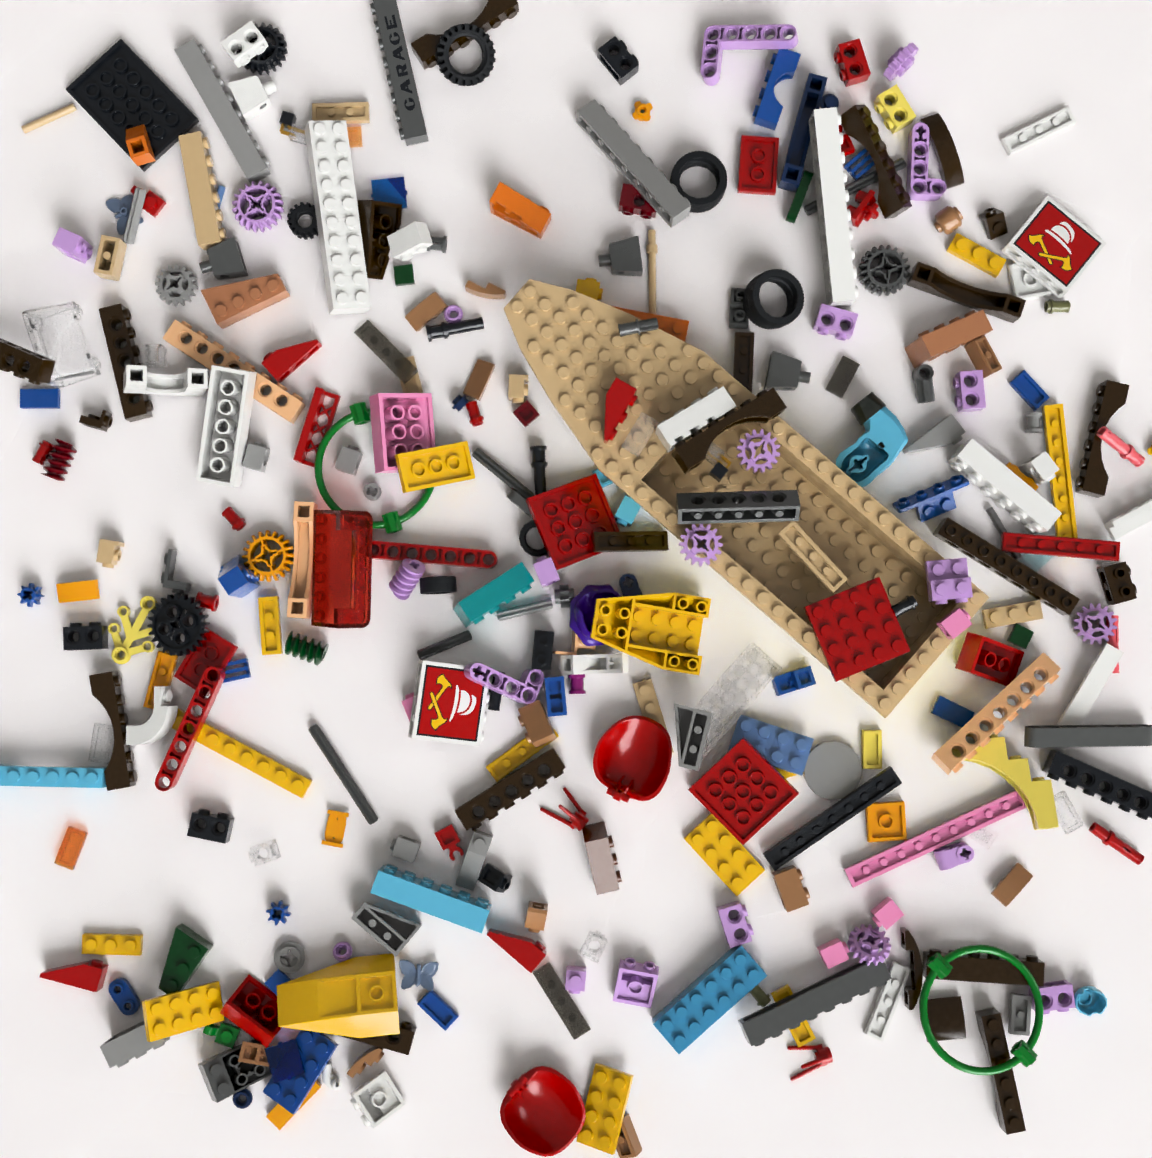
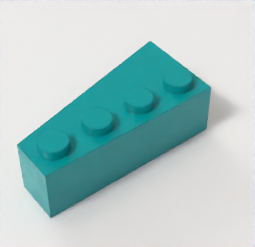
(493, 594)

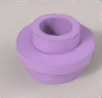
(453, 308)
(338, 948)

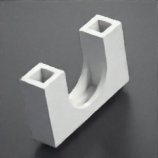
(190, 383)

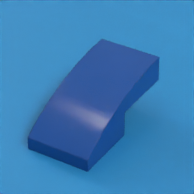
(793, 680)

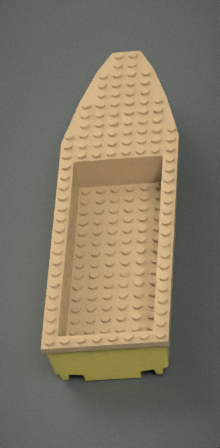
(578, 355)

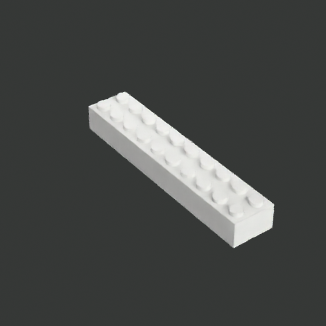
(832, 207)
(337, 217)

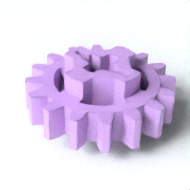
(901, 61)
(750, 446)
(694, 537)
(1100, 616)
(869, 944)

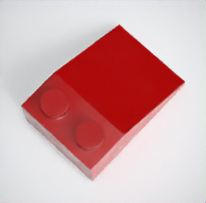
(989, 659)

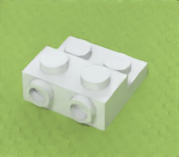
(377, 1100)

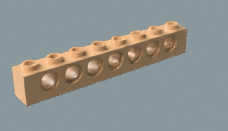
(179, 331)
(1043, 666)

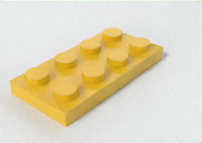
(434, 466)
(724, 854)
(182, 1011)
(605, 1108)

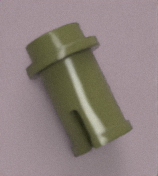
(1056, 306)
(760, 996)

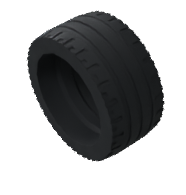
(707, 161)
(793, 293)

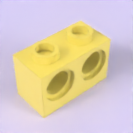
(899, 107)

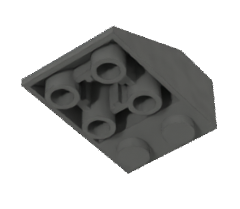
(228, 1076)

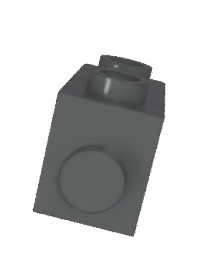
(167, 576)

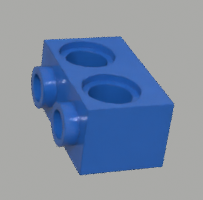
(555, 696)

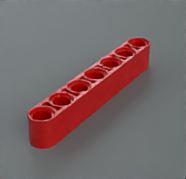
(441, 552)
(183, 734)

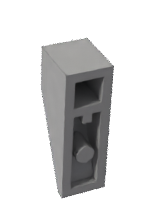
(941, 435)
(474, 860)

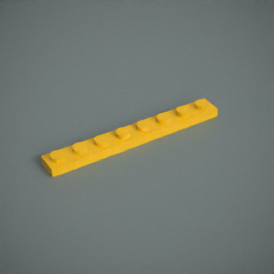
(1060, 485)
(249, 758)

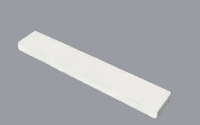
(1090, 687)

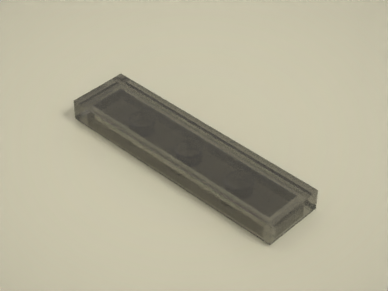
(386, 351)
(561, 1000)

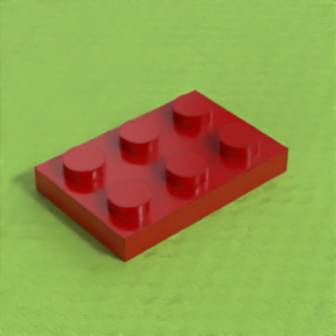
(758, 165)
(214, 652)

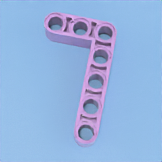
(741, 42)

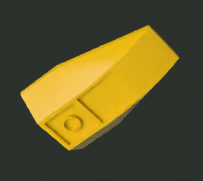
(654, 628)
(343, 999)

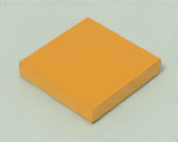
(886, 821)

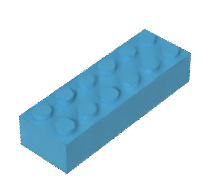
(708, 998)

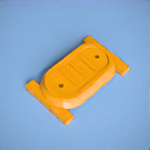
(335, 828)

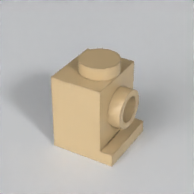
(517, 388)
(109, 553)

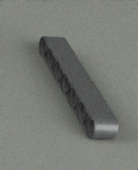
(1087, 735)

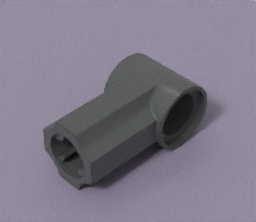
(924, 386)

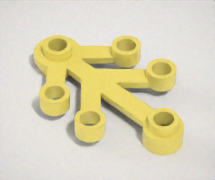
(132, 632)

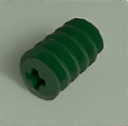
(305, 649)

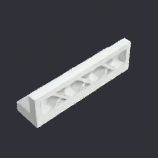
(1130, 520)

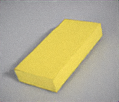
(871, 749)

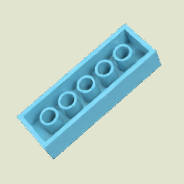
(431, 898)

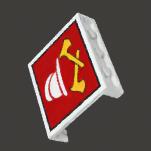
(1054, 247)
(447, 705)

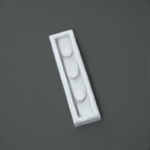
(1038, 131)
(887, 1002)

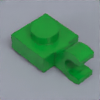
(225, 1034)

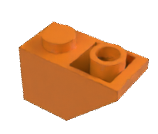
(139, 145)

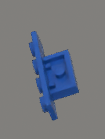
(932, 500)

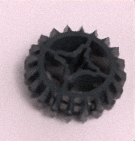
(276, 51)

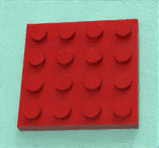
(569, 517)
(857, 629)
(743, 791)

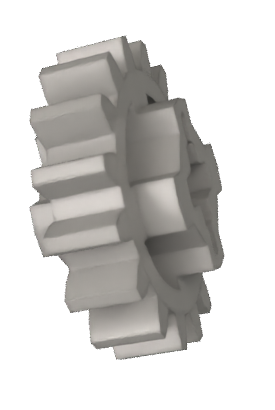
(183, 279)

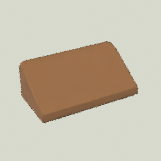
(983, 356)
(479, 379)
(628, 1142)

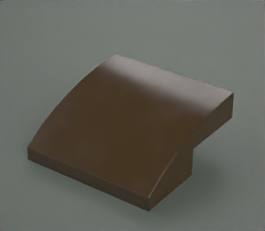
(946, 1018)

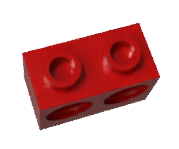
(856, 62)

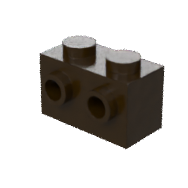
(1117, 583)

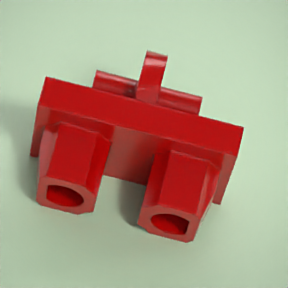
(866, 208)

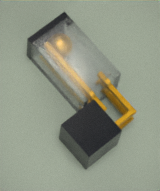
(297, 132)
(713, 456)

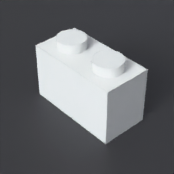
(410, 240)

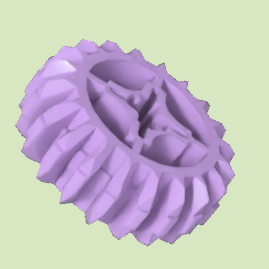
(247, 219)

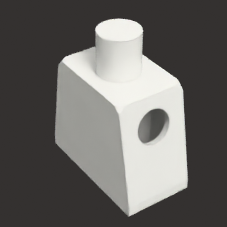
(252, 95)

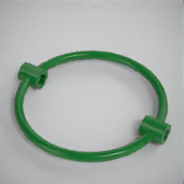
(391, 520)
(1021, 1050)

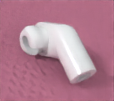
(329, 1078)

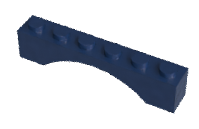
(800, 136)

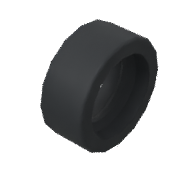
(522, 537)
(438, 585)

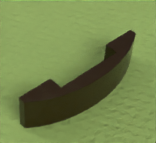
(945, 151)
(912, 992)

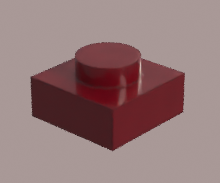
(526, 413)

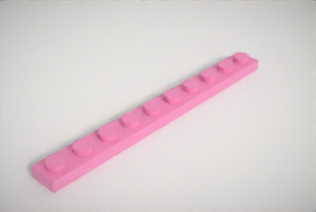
(934, 838)

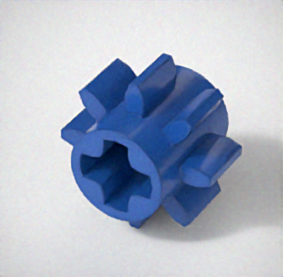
(25, 594)
(280, 906)

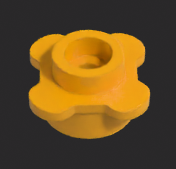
(639, 115)

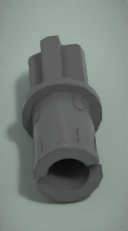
(638, 326)

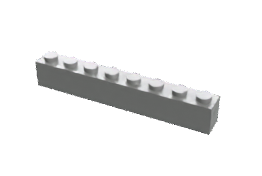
(222, 111)
(633, 163)

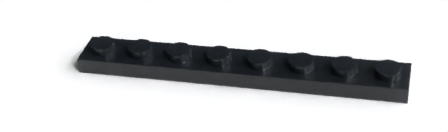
(832, 818)

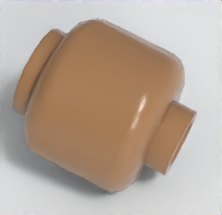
(948, 220)

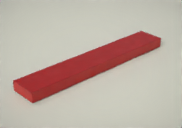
(1060, 546)

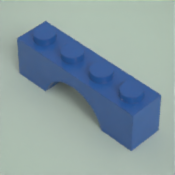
(783, 68)

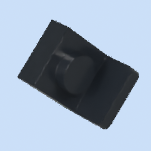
(495, 878)

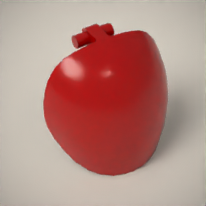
(633, 758)
(543, 1111)

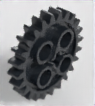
(164, 616)

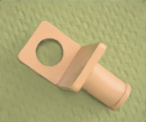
(576, 644)

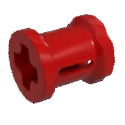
(208, 601)

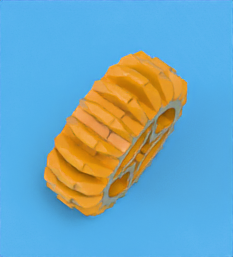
(264, 549)

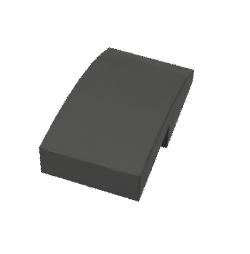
(737, 314)

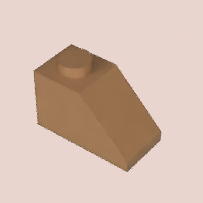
(536, 916)

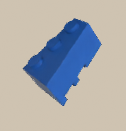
(237, 579)

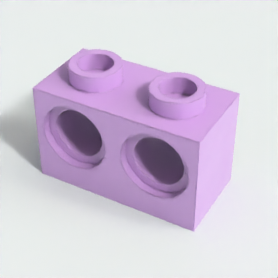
(72, 245)
(835, 316)
(975, 391)
(546, 571)
(730, 925)
(1051, 991)

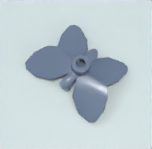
(122, 208)
(417, 975)

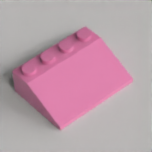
(400, 426)

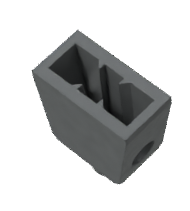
(623, 257)
(225, 260)
(784, 373)

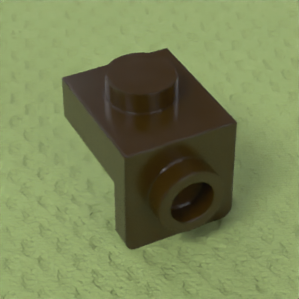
(994, 223)

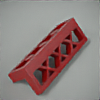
(311, 422)

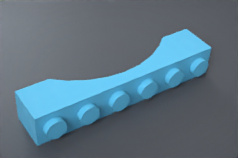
(52, 776)

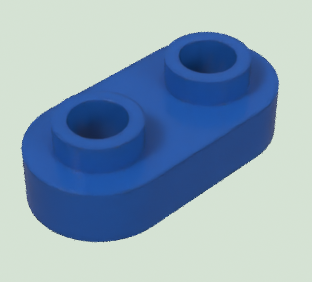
(126, 995)

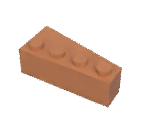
(244, 298)
(948, 337)

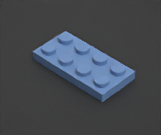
(777, 745)

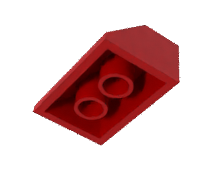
(254, 1010)

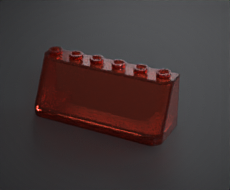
(342, 568)

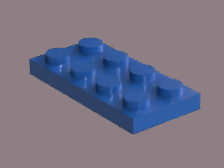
(315, 1053)

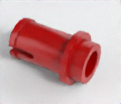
(474, 414)
(42, 452)
(232, 517)

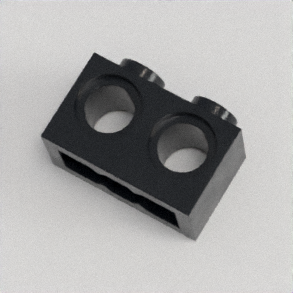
(614, 62)
(85, 639)
(542, 650)
(210, 831)

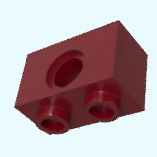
(628, 207)

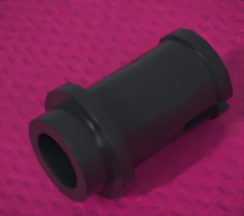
(904, 605)

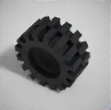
(296, 213)

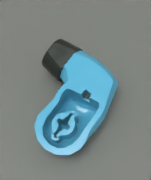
(877, 446)

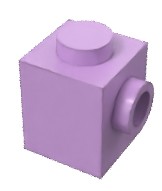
(575, 979)

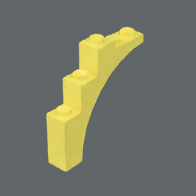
(1036, 793)

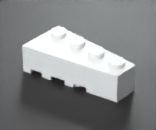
(694, 418)

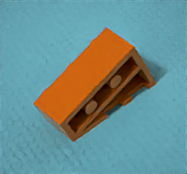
(519, 210)

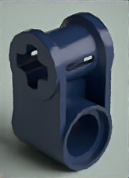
(633, 590)

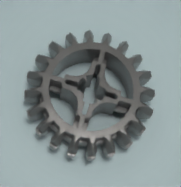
(884, 255)

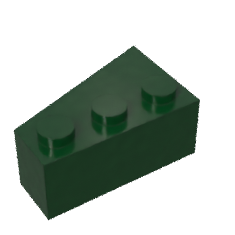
(183, 959)

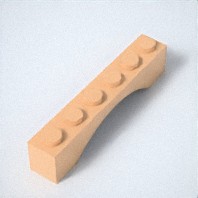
(301, 584)

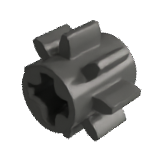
(564, 595)

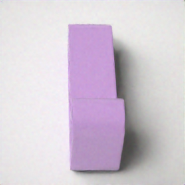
(921, 162)
(501, 681)

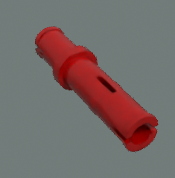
(1110, 839)

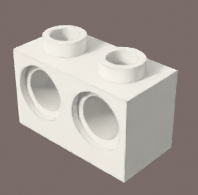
(241, 40)
(1040, 468)

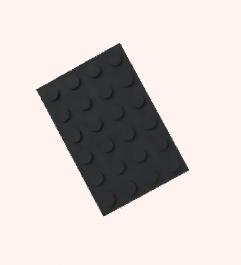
(125, 93)

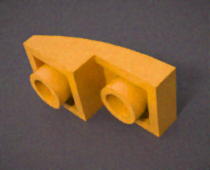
(78, 591)

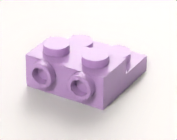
(948, 580)
(636, 982)

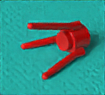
(578, 820)
(822, 1058)

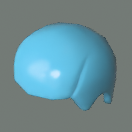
(1090, 1000)

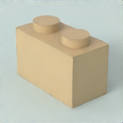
(110, 258)

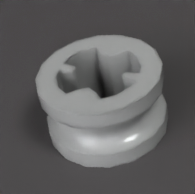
(370, 497)

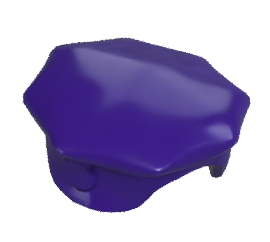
(583, 608)

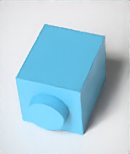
(627, 511)

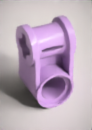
(949, 856)

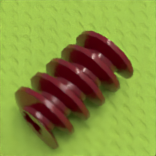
(59, 460)

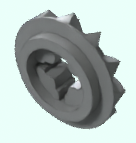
(283, 963)

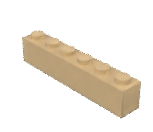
(202, 190)

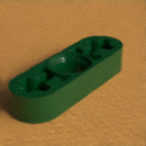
(799, 196)

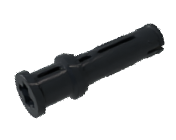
(444, 329)
(539, 465)

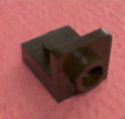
(101, 423)

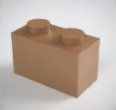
(536, 723)
(790, 888)

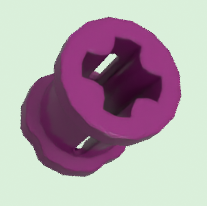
(577, 684)

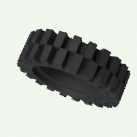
(487, 54)

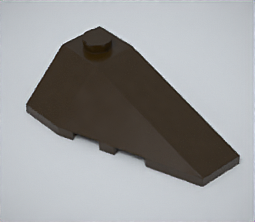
(377, 222)

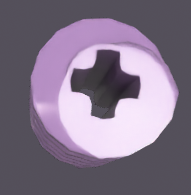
(406, 578)

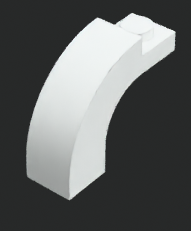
(594, 664)
(160, 721)

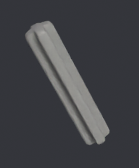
(134, 215)
(524, 609)

